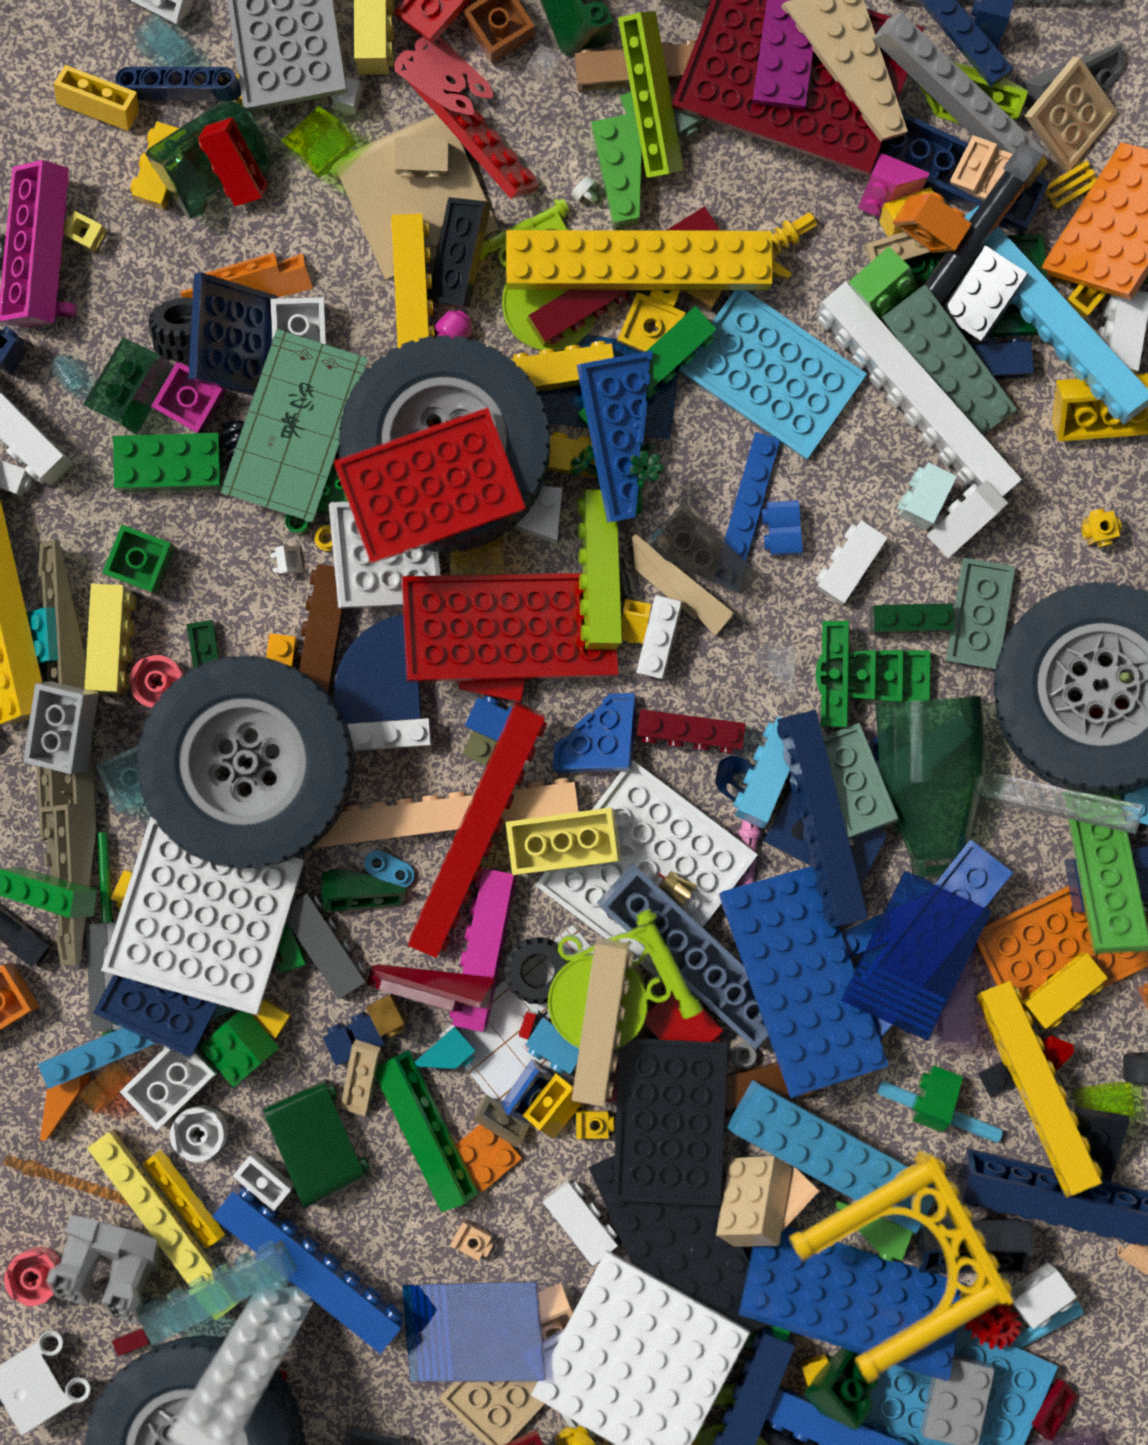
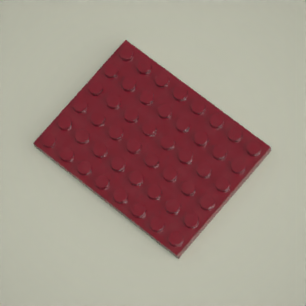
(722, 83)

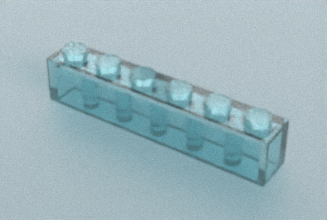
(217, 1292)

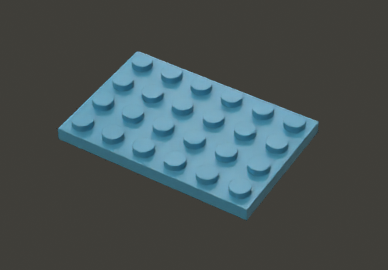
(773, 373)

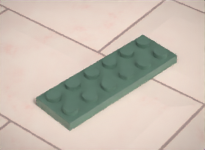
(949, 359)

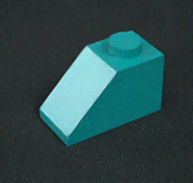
(449, 1051)

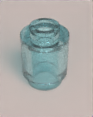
(68, 373)

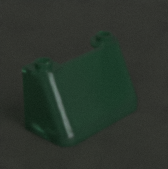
(187, 168)

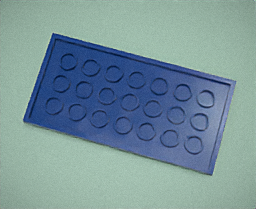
(799, 980)
(846, 1299)

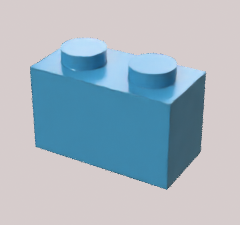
(548, 1043)

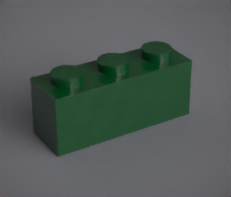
(911, 618)

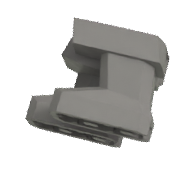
(131, 1262)

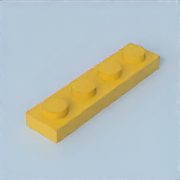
(183, 1199)

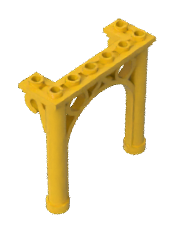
(975, 1299)

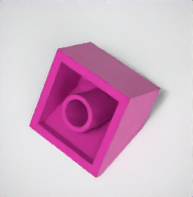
(890, 181)

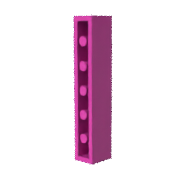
(485, 940)

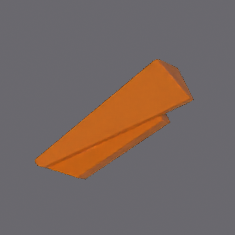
(266, 275)

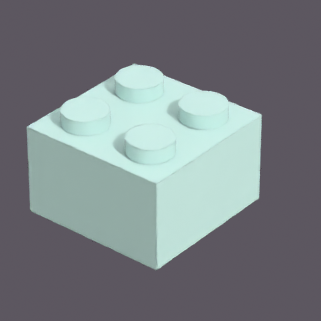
(927, 496)

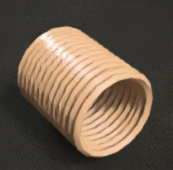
(1136, 1256)

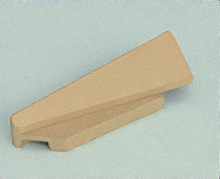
(679, 586)

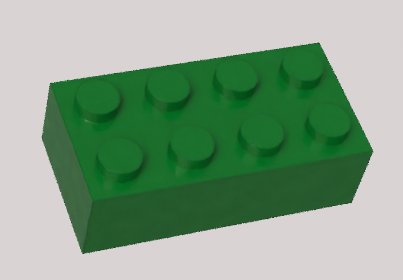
(168, 462)

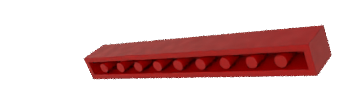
(476, 830)

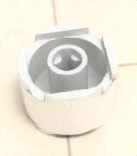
(190, 1145)

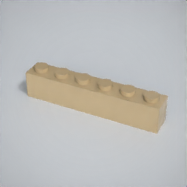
(601, 1022)

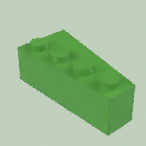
(620, 167)

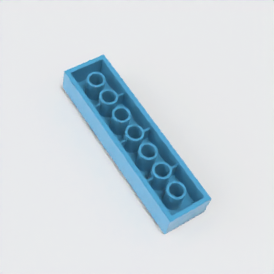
(819, 1148)

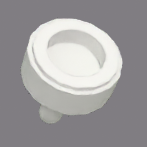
(584, 189)

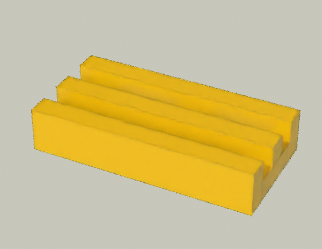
(1089, 174)

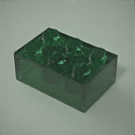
(128, 385)

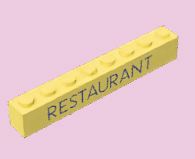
(152, 1209)

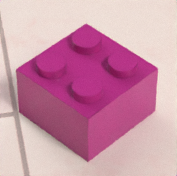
(187, 400)

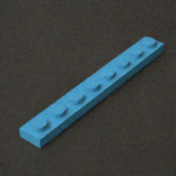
(96, 1054)

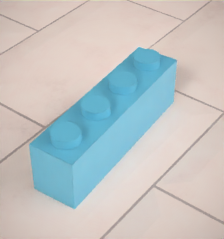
(764, 781)

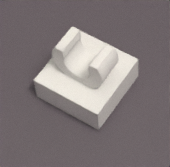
(288, 560)

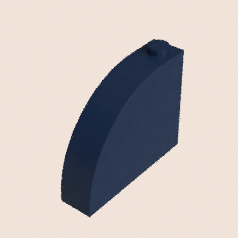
(373, 677)

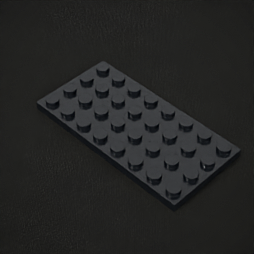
(680, 1247)

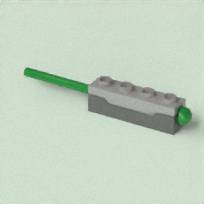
(98, 940)

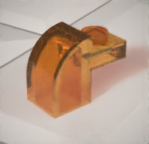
(105, 1087)

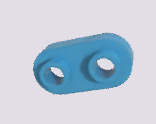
(389, 868)

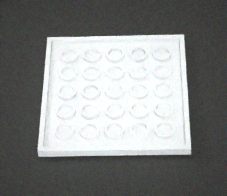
(658, 835)
(201, 924)
(639, 1359)

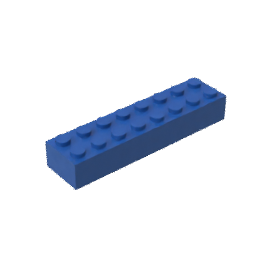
(315, 1273)

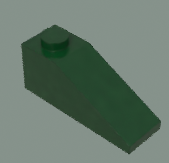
(355, 891)

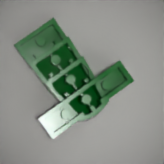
(866, 674)

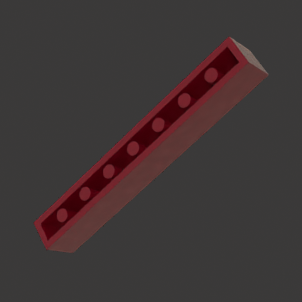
(575, 306)

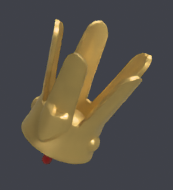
(677, 887)

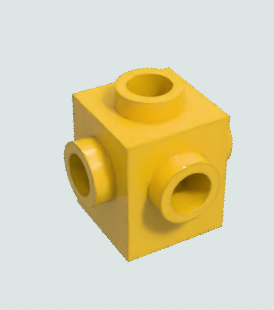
(1094, 534)

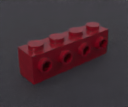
(691, 730)

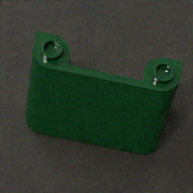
(578, 25)
(315, 1143)

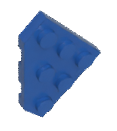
(600, 739)

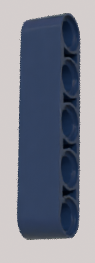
(195, 83)

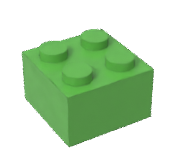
(884, 283)

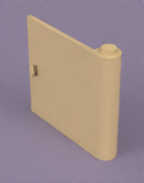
(380, 192)

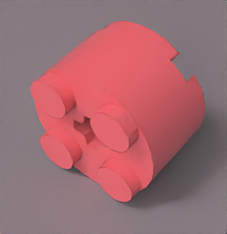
(145, 672)
(18, 1276)

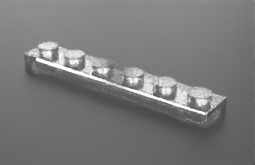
(1062, 802)

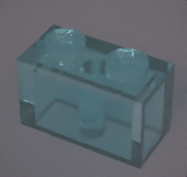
(162, 44)

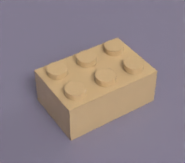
(754, 1201)

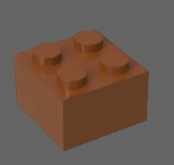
(499, 26)

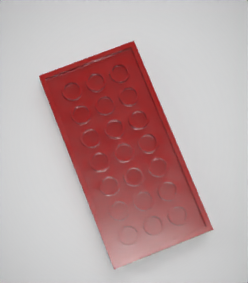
(497, 629)

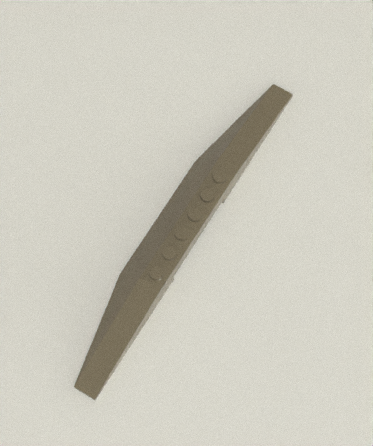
(65, 799)

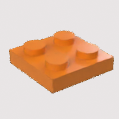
(486, 1156)

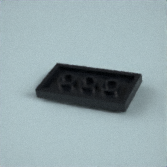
(459, 251)

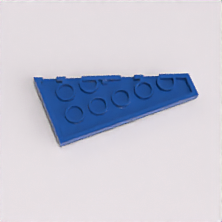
(616, 421)

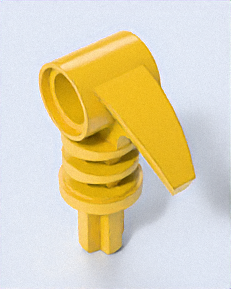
(789, 233)

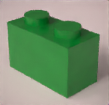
(937, 1098)

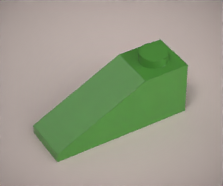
(884, 1235)

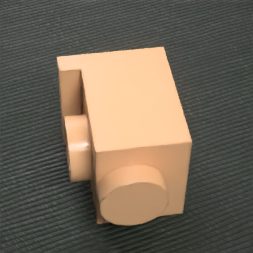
(467, 1231)

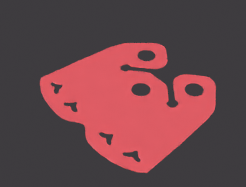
(430, 72)

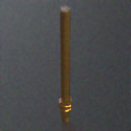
(32, 1168)

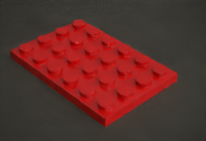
(429, 485)

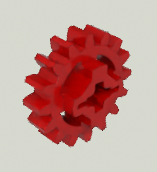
(991, 1325)

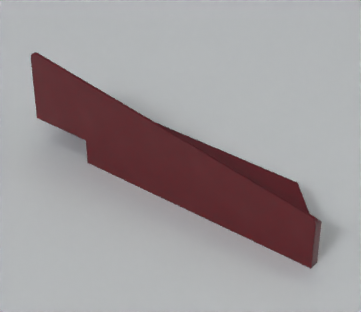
(433, 987)

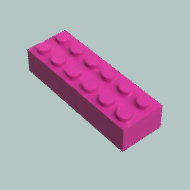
(33, 244)

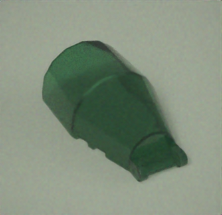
(933, 773)

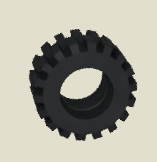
(172, 329)
(514, 965)

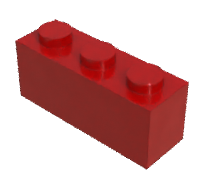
(233, 162)

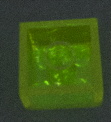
(319, 142)

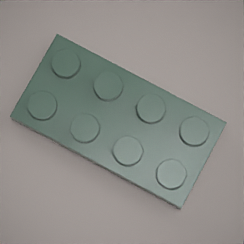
(980, 613)
(858, 782)

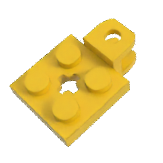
(656, 308)

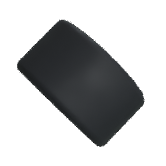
(1135, 1067)

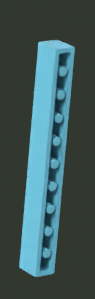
(1072, 336)

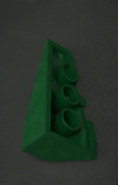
(842, 1390)

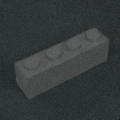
(324, 945)

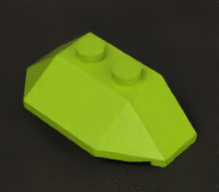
(1005, 94)

